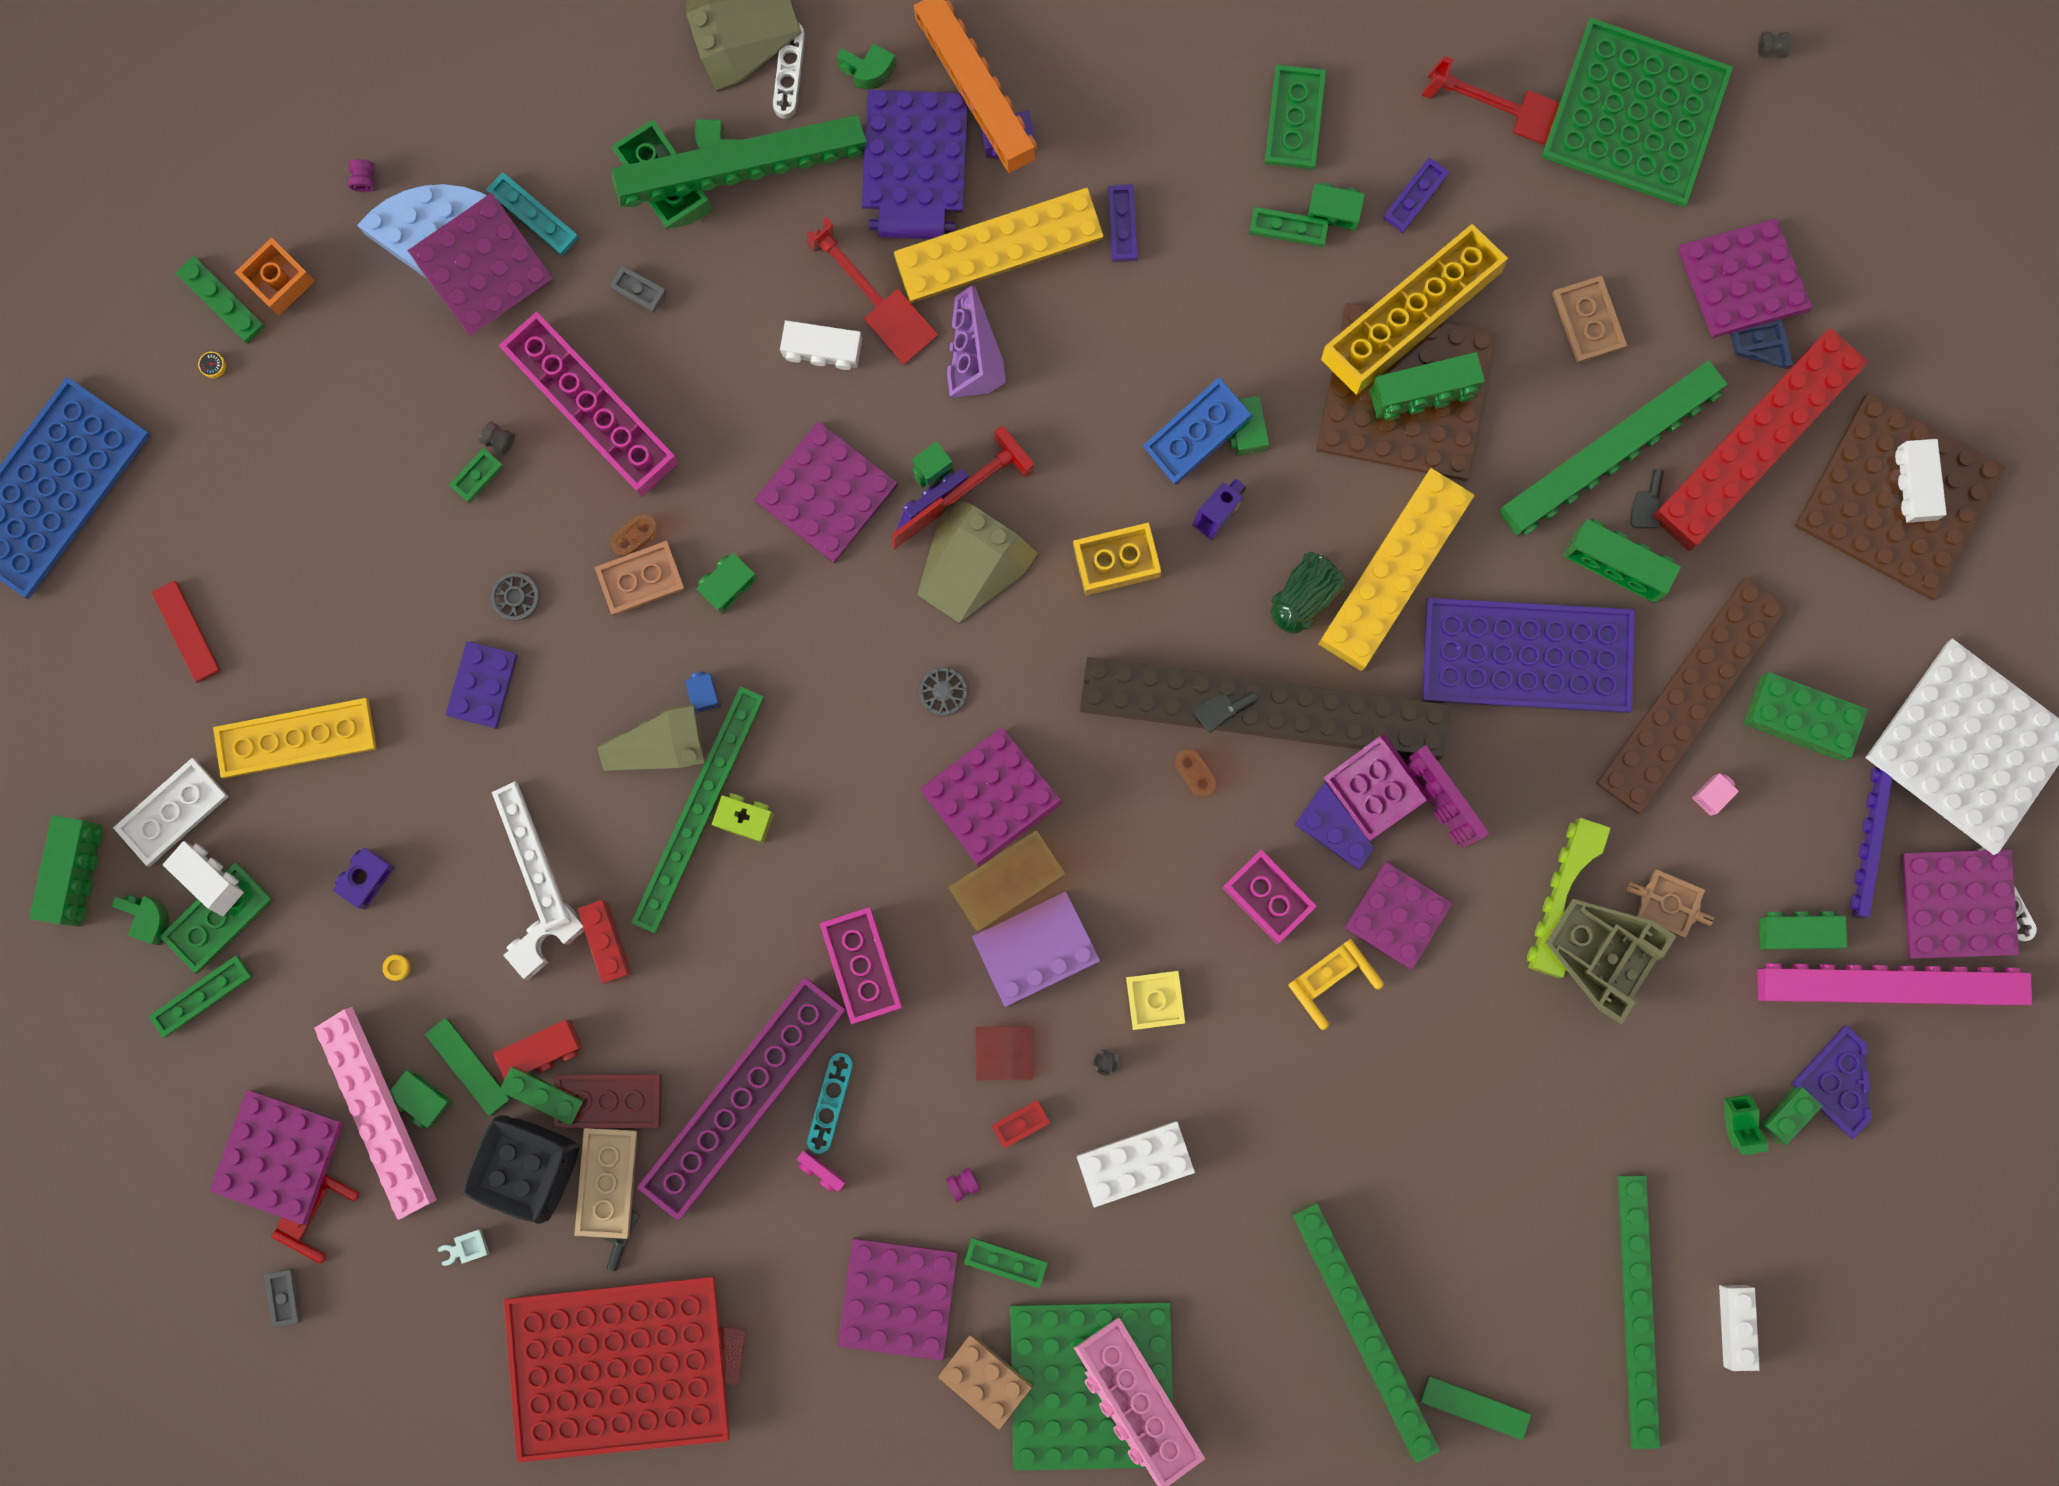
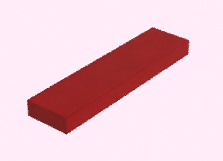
(186, 631)

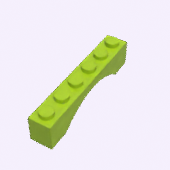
(1584, 844)

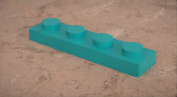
(532, 214)

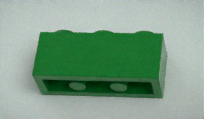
(1802, 931)

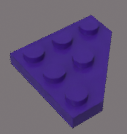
(1840, 1081)

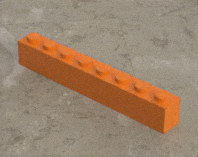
(975, 83)

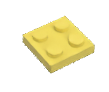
(1155, 1000)

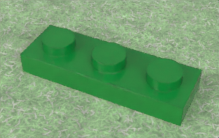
(1289, 227)
(541, 1095)
(1005, 1262)

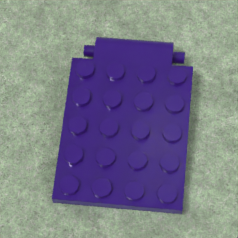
(914, 161)

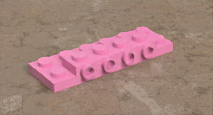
(1137, 1404)

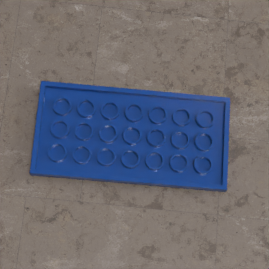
(58, 480)

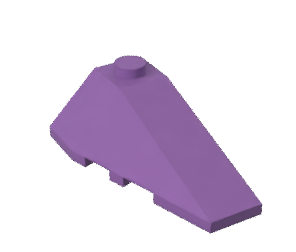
(976, 357)

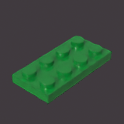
(1295, 117)
(203, 933)

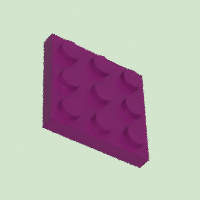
(1376, 787)
(1398, 915)

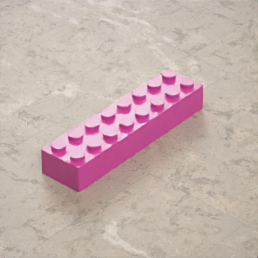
(589, 404)

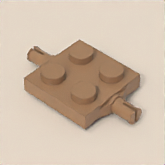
(1670, 903)

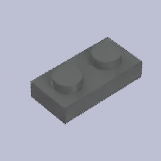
(637, 289)
(282, 1298)

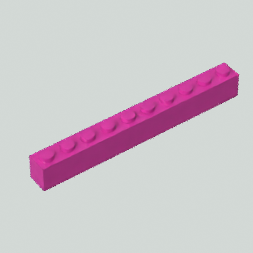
(1899, 986)

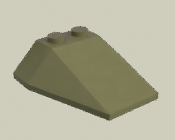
(739, 35)
(971, 561)
(1608, 953)

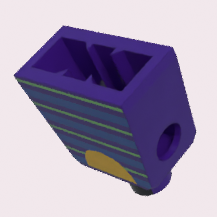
(1219, 508)

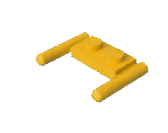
(1327, 973)

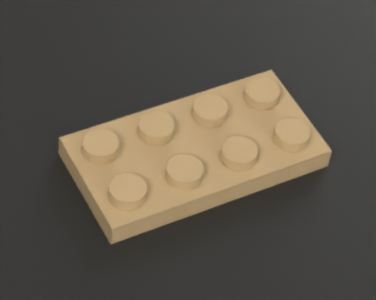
(606, 1183)

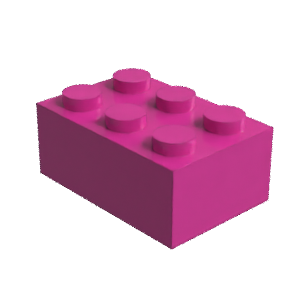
(1269, 897)

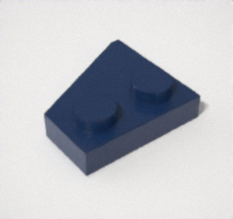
(1764, 344)

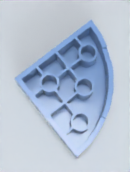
(414, 215)

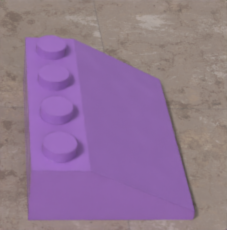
(1035, 949)

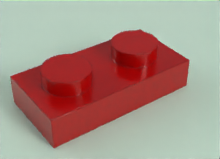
(1020, 1124)

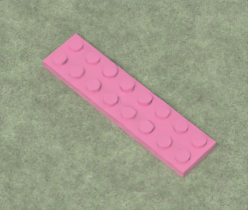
(375, 1113)

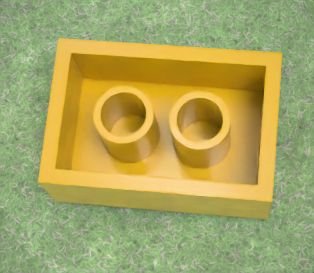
(1117, 559)

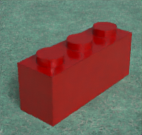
(604, 942)
(540, 1049)

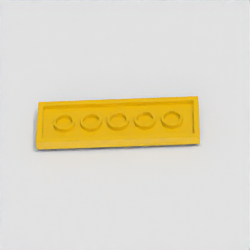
(294, 738)

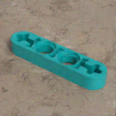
(826, 1101)

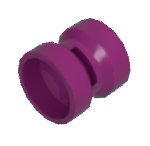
(361, 175)
(963, 1184)

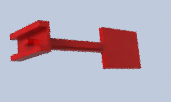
(1533, 116)
(893, 318)
(1010, 453)

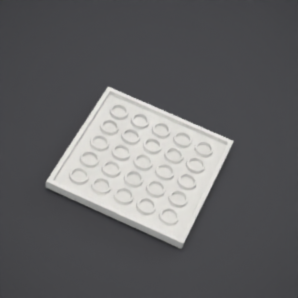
(1970, 746)

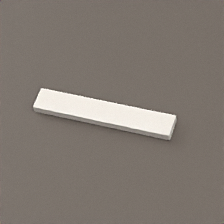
(531, 857)

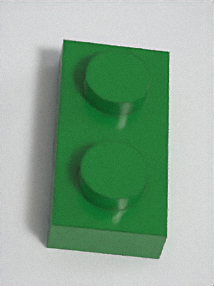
(476, 475)

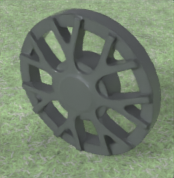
(514, 596)
(942, 691)

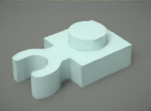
(468, 1247)

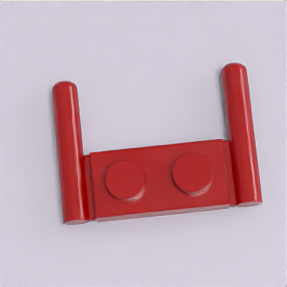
(290, 1232)

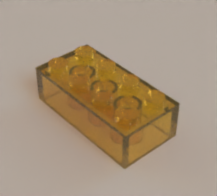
(1007, 881)

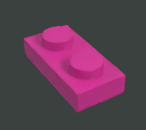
(811, 1165)

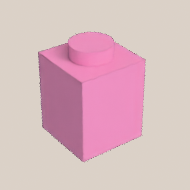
(1715, 793)

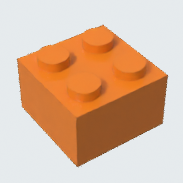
(275, 276)

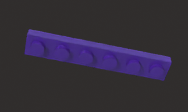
(1870, 850)

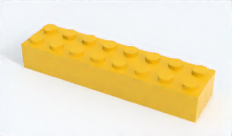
(998, 245)
(1414, 309)
(1396, 569)

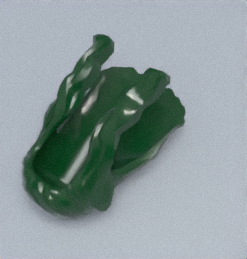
(1306, 593)

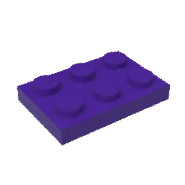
(481, 685)

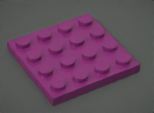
(480, 264)
(1744, 278)
(826, 492)
(990, 796)
(1446, 799)
(1960, 904)
(276, 1157)
(897, 1299)

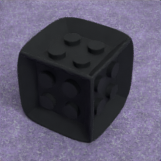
(521, 1169)

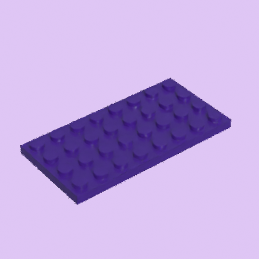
(1528, 655)

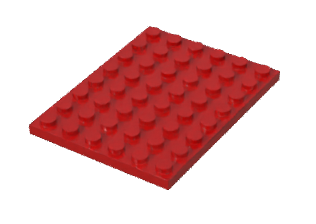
(616, 1369)

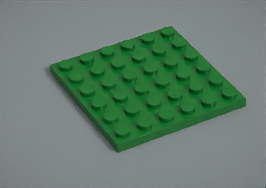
(1637, 112)
(1060, 1417)

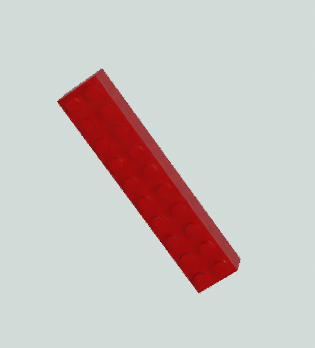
(1759, 439)

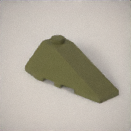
(661, 743)

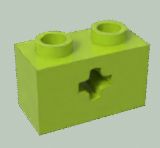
(727, 817)

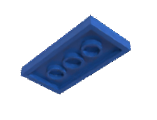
(1197, 431)

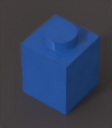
(702, 691)

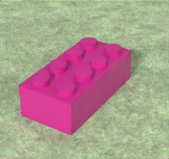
(861, 965)

